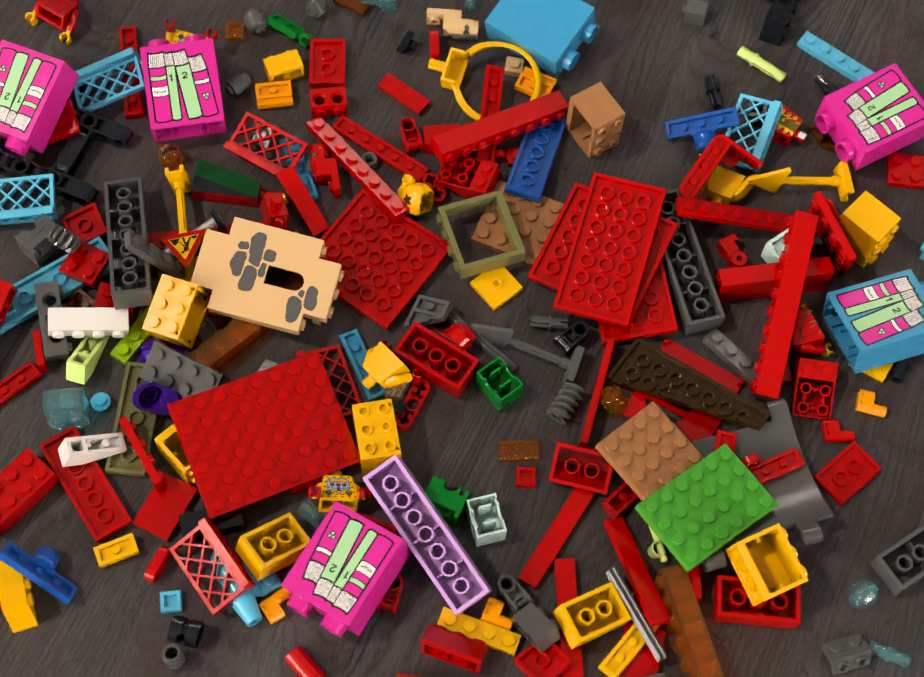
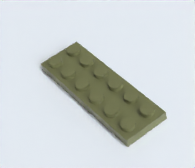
(145, 422)

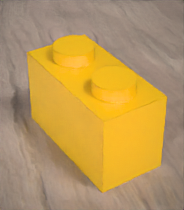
(284, 66)

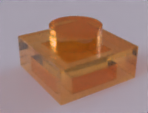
(234, 30)

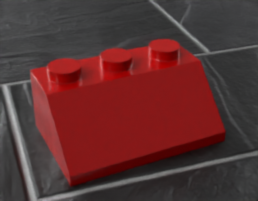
(580, 468)
(454, 648)

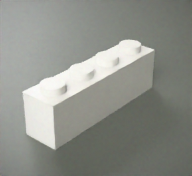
(87, 322)

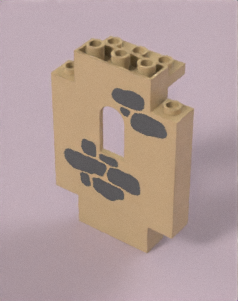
(237, 265)

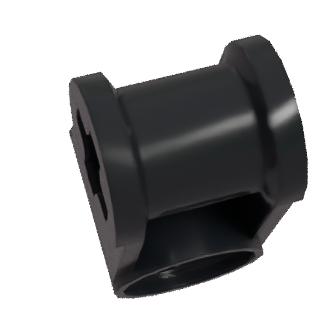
(569, 339)

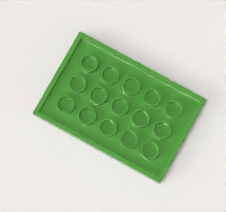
(706, 507)

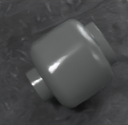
(255, 20)

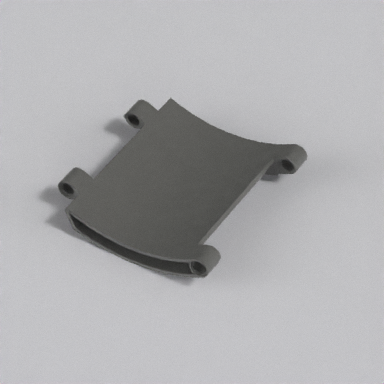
(795, 492)

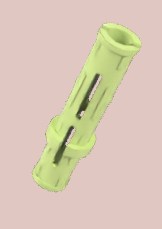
(766, 67)

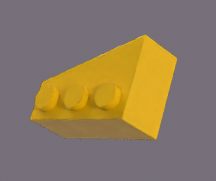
(16, 599)

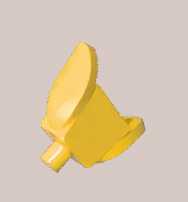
(726, 186)

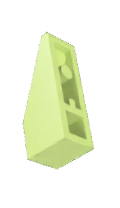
(84, 359)

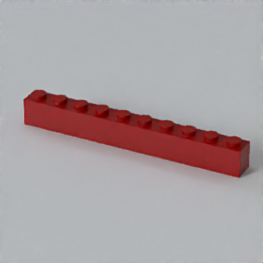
(784, 306)

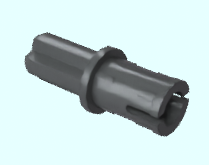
(549, 322)

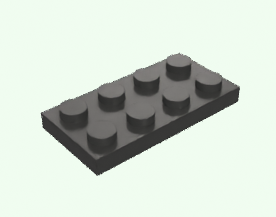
(179, 371)

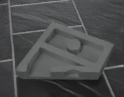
(428, 311)

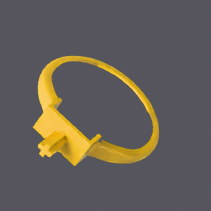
(456, 64)

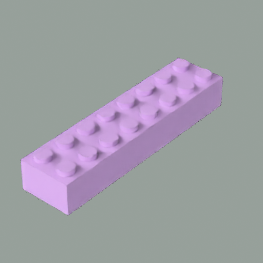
(427, 534)

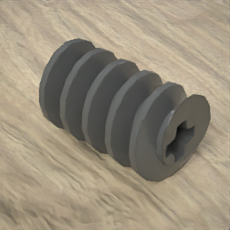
(564, 401)

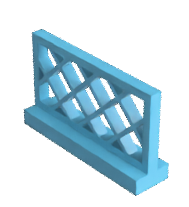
(105, 69)
(766, 132)
(29, 214)

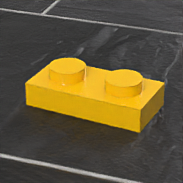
(116, 550)

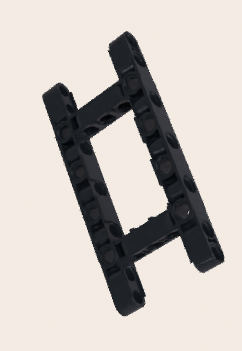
(66, 186)

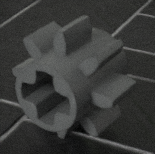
(315, 7)

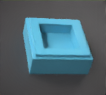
(171, 601)

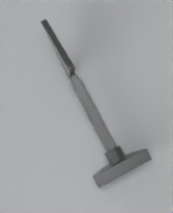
(502, 337)

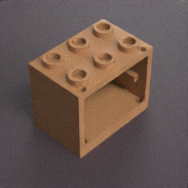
(595, 120)

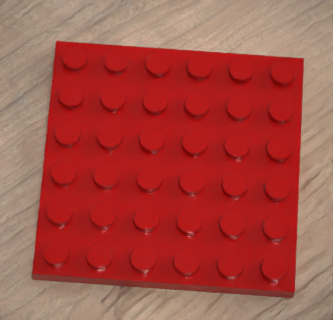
(554, 254)
(381, 258)

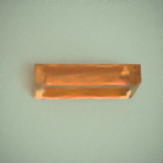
(518, 450)

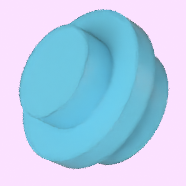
(100, 402)

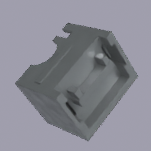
(35, 242)

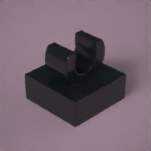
(407, 43)

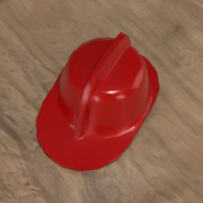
(460, 335)

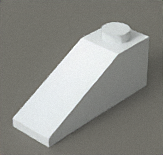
(90, 448)

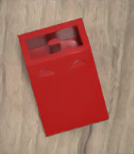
(469, 176)
(813, 388)

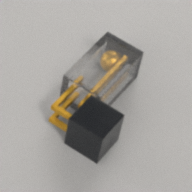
(396, 394)

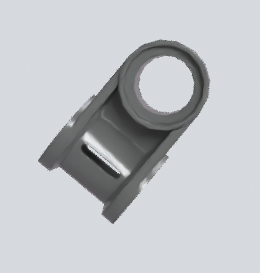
(514, 594)

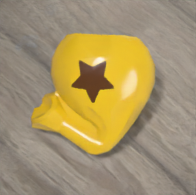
(416, 195)

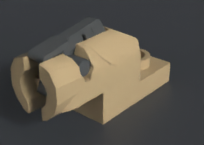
(453, 23)

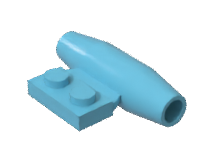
(246, 603)

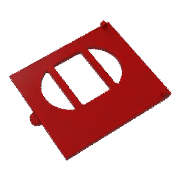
(695, 424)

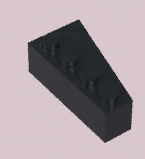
(777, 20)

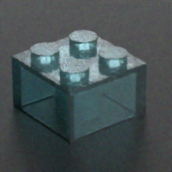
(66, 407)

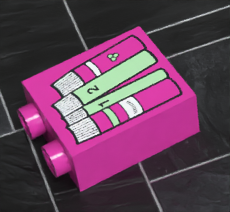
(183, 88)
(31, 96)
(872, 117)
(345, 570)

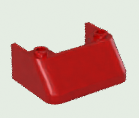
(719, 150)

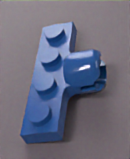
(702, 126)
(39, 569)

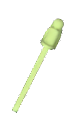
(659, 547)

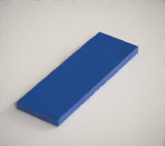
(535, 161)

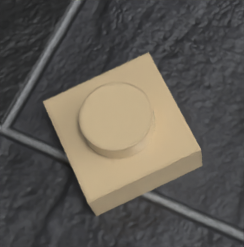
(513, 66)

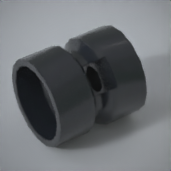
(185, 631)

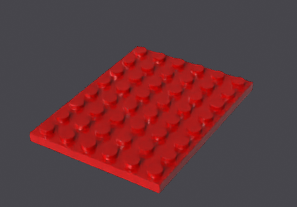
(263, 434)

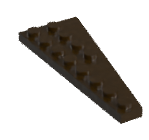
(667, 378)

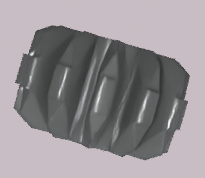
(64, 239)

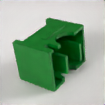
(499, 384)
(448, 503)

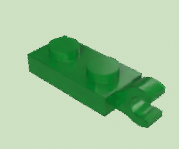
(289, 28)

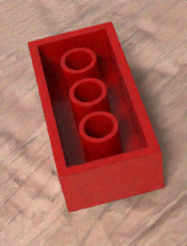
(437, 359)
(22, 486)
(734, 606)

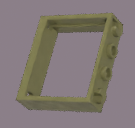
(490, 263)

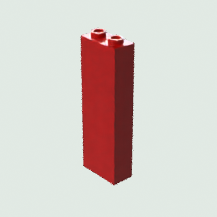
(758, 280)

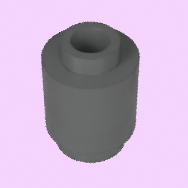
(237, 84)
(170, 651)

